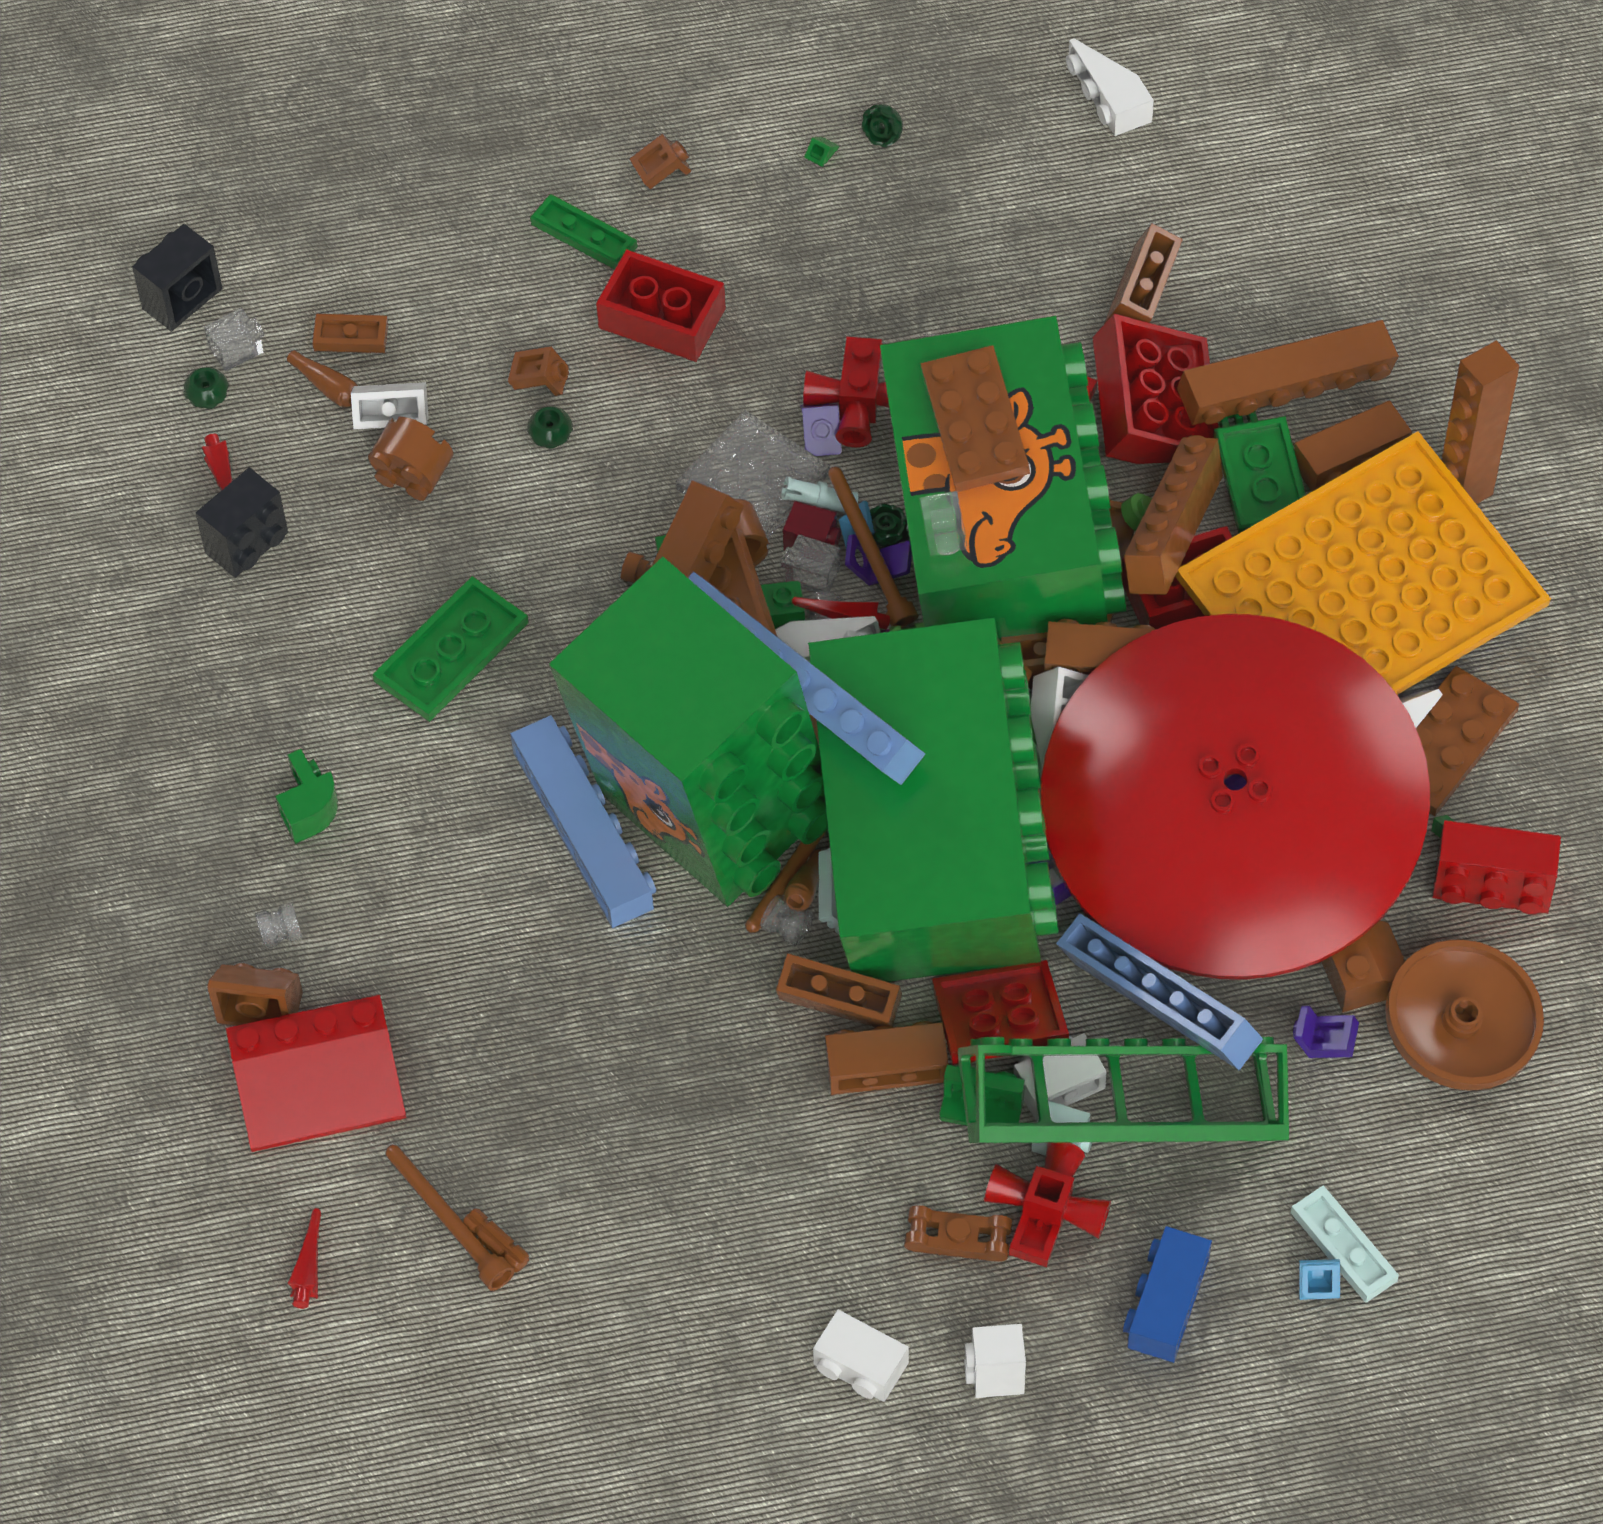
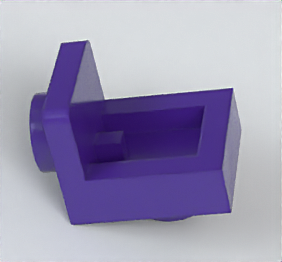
(1325, 1035)

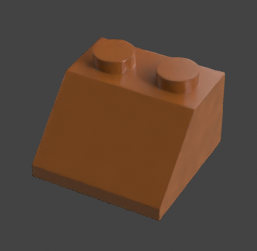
(1365, 968)
(251, 994)

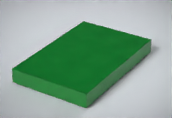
(1259, 469)

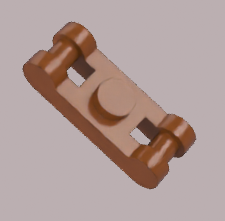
(958, 1234)

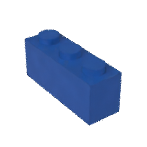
(1167, 1293)

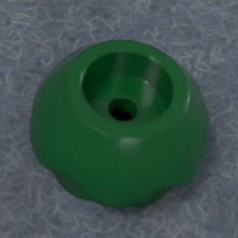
(873, 127)
(206, 397)
(550, 436)
(893, 517)

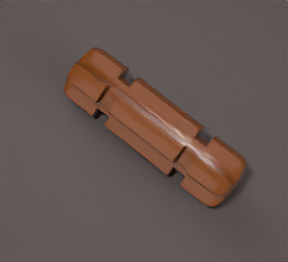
(496, 1239)

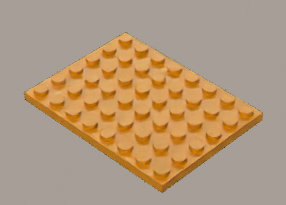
(1381, 563)

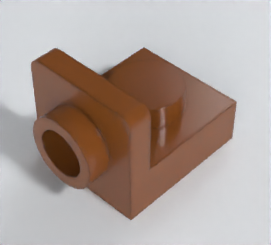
(660, 160)
(539, 368)

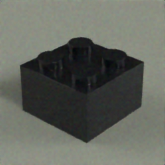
(177, 277)
(242, 522)

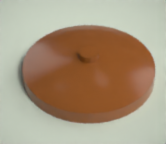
(1464, 1014)

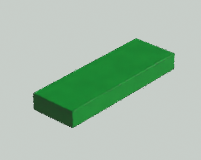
(582, 231)

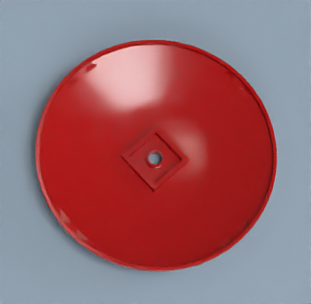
(1252, 873)

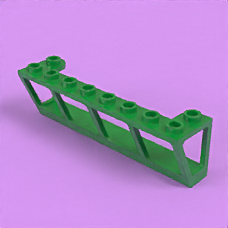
(1121, 1129)

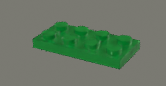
(450, 648)

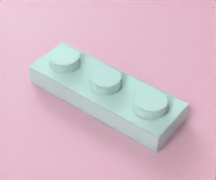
(1343, 1240)

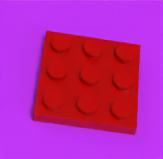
(1000, 1003)

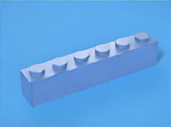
(582, 821)
(1160, 991)

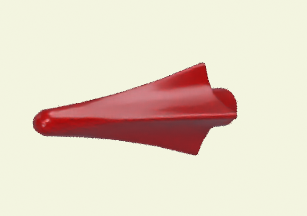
(217, 459)
(843, 609)
(305, 1273)

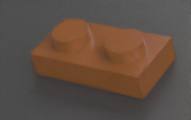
(350, 333)

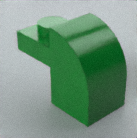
(312, 803)

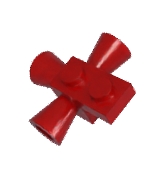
(856, 392)
(1047, 1203)

